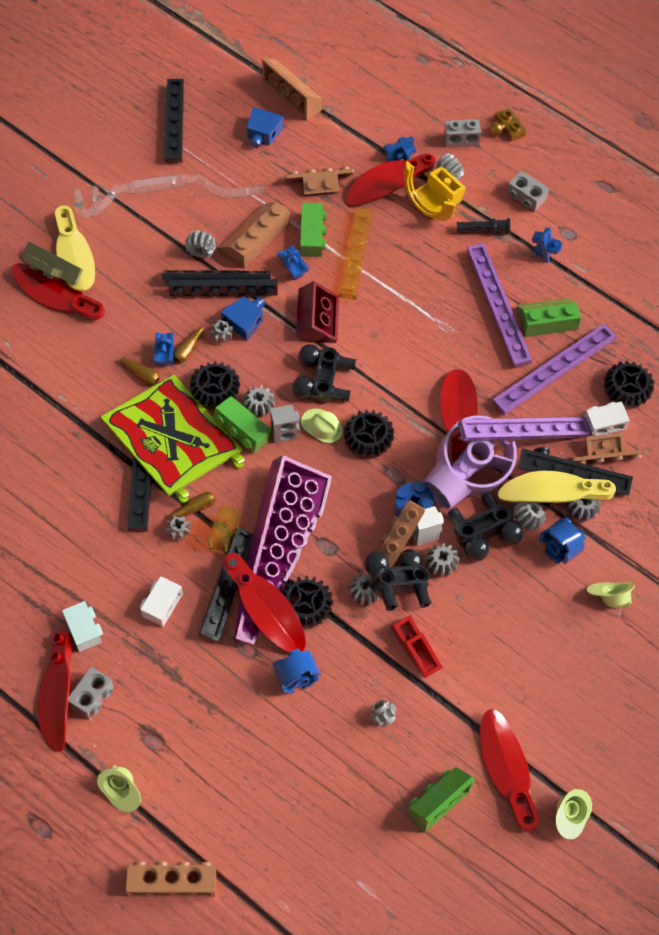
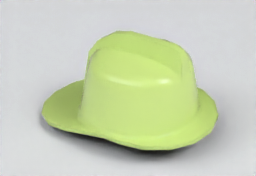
(322, 425)
(613, 594)
(119, 788)
(573, 813)

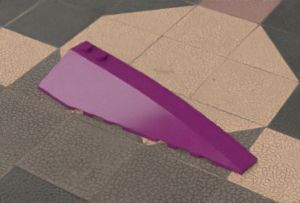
(287, 516)

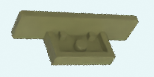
(51, 264)

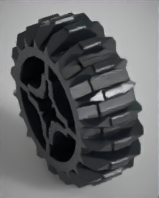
(217, 377)
(629, 390)
(364, 442)
(317, 591)

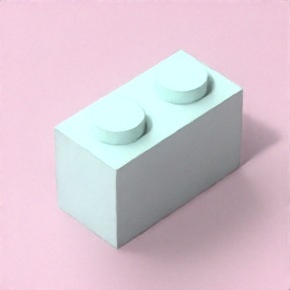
(82, 626)

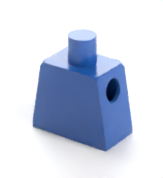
(263, 127)
(244, 316)

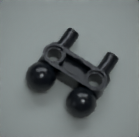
(305, 387)
(485, 526)
(405, 578)

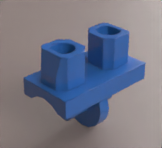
(400, 150)
(546, 244)
(293, 262)
(164, 349)

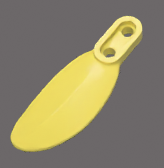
(74, 248)
(554, 488)

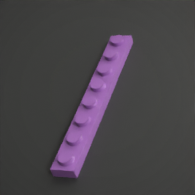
(499, 305)
(553, 369)
(523, 428)

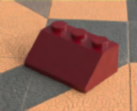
(317, 314)

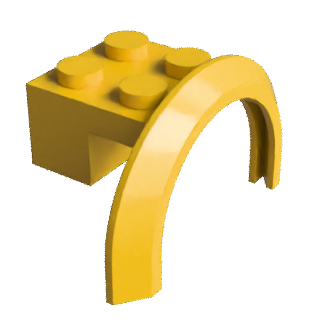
(436, 197)

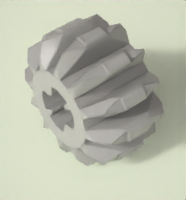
(451, 164)
(200, 244)
(258, 400)
(587, 511)
(529, 515)
(440, 565)
(357, 589)

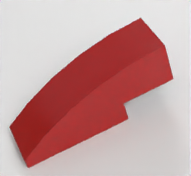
(416, 646)

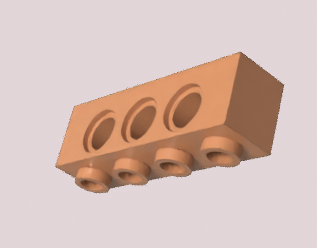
(181, 888)

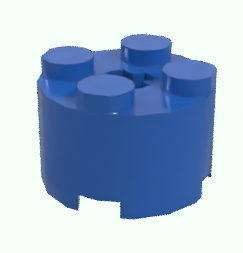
(415, 492)
(563, 541)
(296, 671)

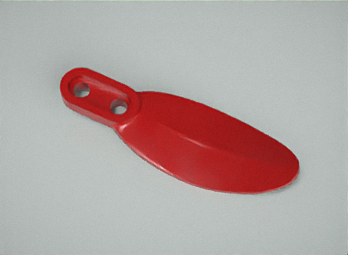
(386, 179)
(55, 293)
(457, 403)
(267, 606)
(54, 692)
(507, 767)

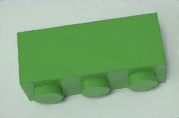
(312, 230)
(242, 424)

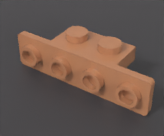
(320, 182)
(606, 446)
(401, 532)

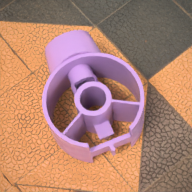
(449, 482)

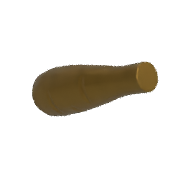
(183, 352)
(144, 373)
(197, 504)

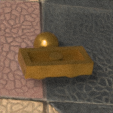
(509, 123)

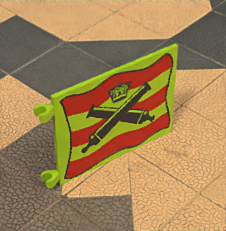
(172, 436)

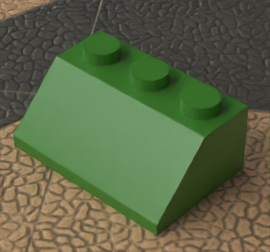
(549, 317)
(440, 798)

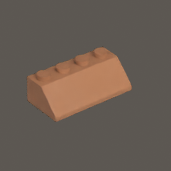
(290, 88)
(256, 233)

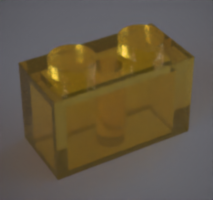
(223, 529)

